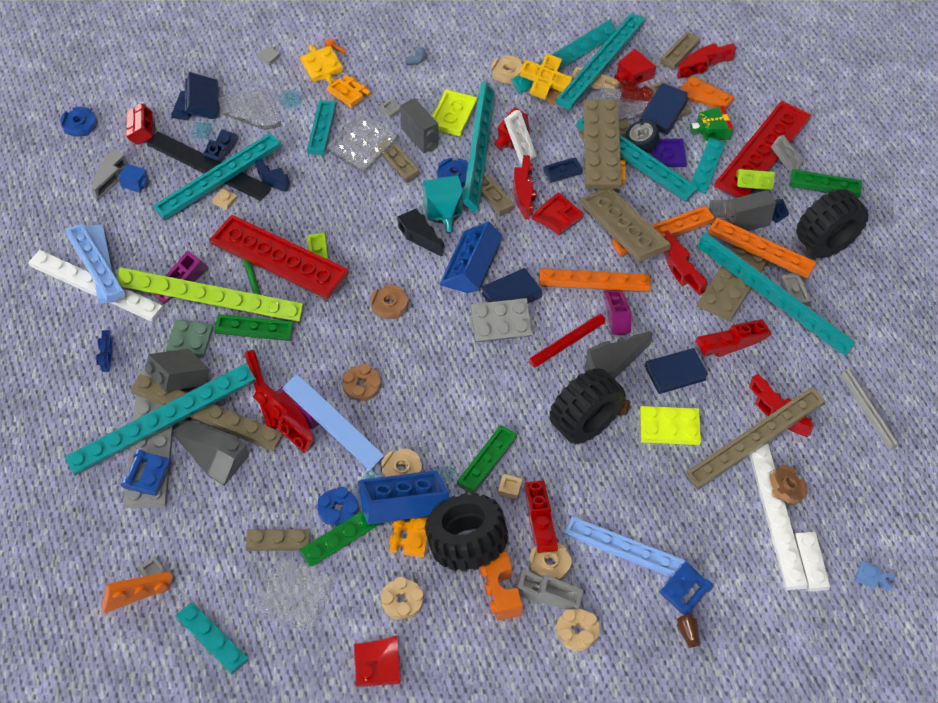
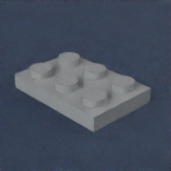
(500, 320)

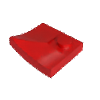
(558, 214)
(377, 662)

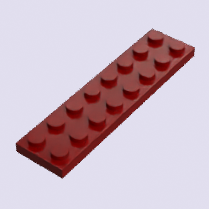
(757, 152)
(279, 256)

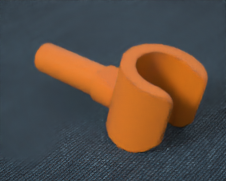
(330, 42)

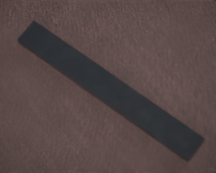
(203, 164)

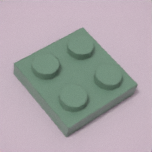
(190, 336)

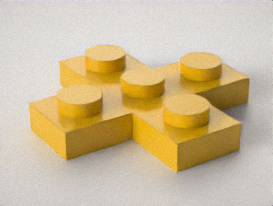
(545, 76)

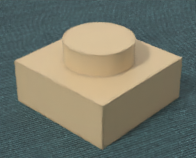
(224, 199)
(510, 486)

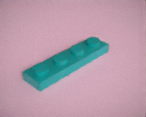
(321, 127)
(708, 164)
(212, 638)

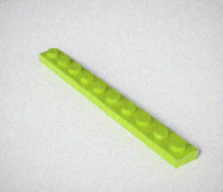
(210, 294)

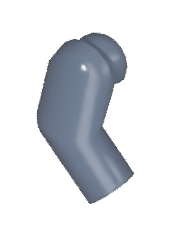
(418, 58)

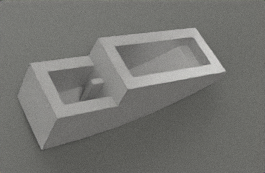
(108, 173)
(548, 590)

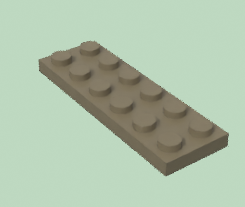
(601, 144)
(625, 224)
(728, 291)

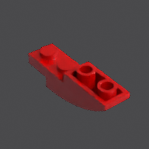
(701, 59)
(524, 188)
(678, 263)
(735, 339)
(769, 402)
(290, 418)
(540, 516)

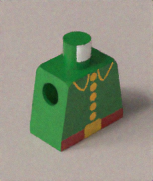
(713, 124)

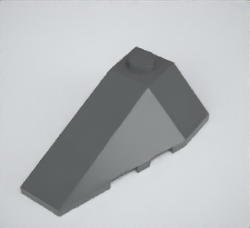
(617, 355)
(213, 450)

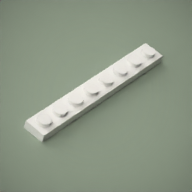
(82, 279)
(778, 522)

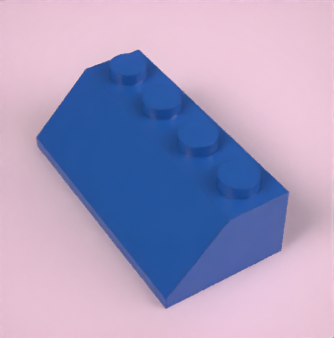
(472, 258)
(401, 496)

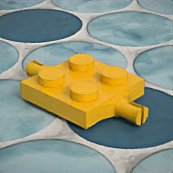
(321, 64)

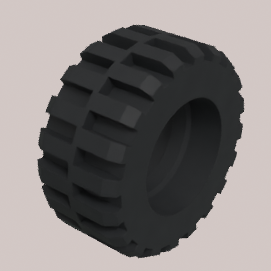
(832, 223)
(587, 405)
(469, 549)

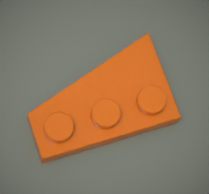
(705, 93)
(132, 590)

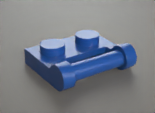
(151, 476)
(681, 583)

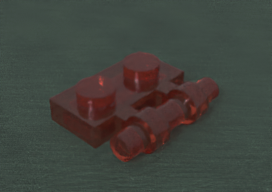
(632, 91)

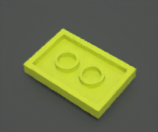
(454, 112)
(670, 425)

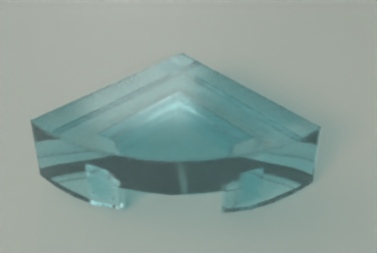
(445, 472)

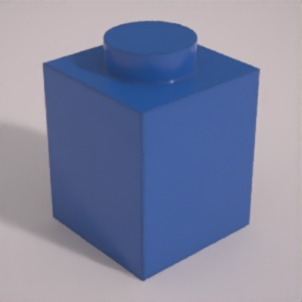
(134, 178)

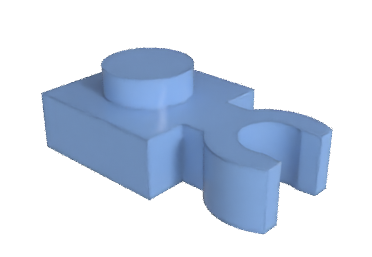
(871, 576)

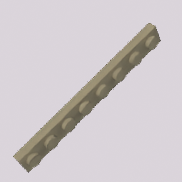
(212, 415)
(754, 438)

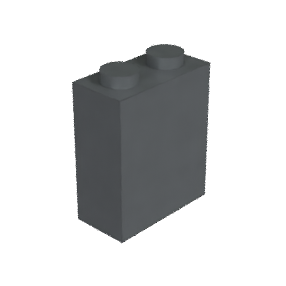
(419, 126)
(751, 211)
(176, 369)

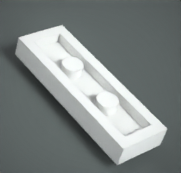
(519, 135)
(812, 561)

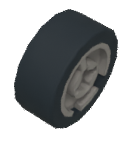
(643, 135)

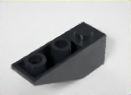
(417, 230)

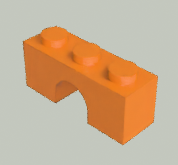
(504, 602)

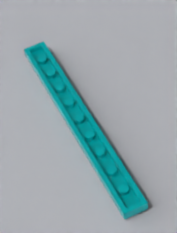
(600, 61)
(479, 147)
(776, 294)
(159, 419)

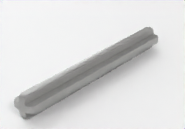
(869, 409)

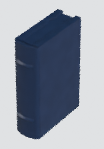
(201, 96)
(665, 107)
(512, 287)
(676, 370)

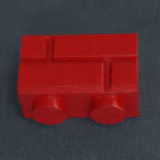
(139, 124)

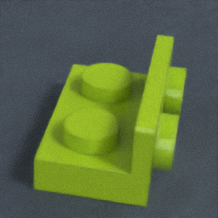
(755, 179)

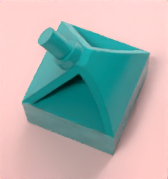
(443, 199)

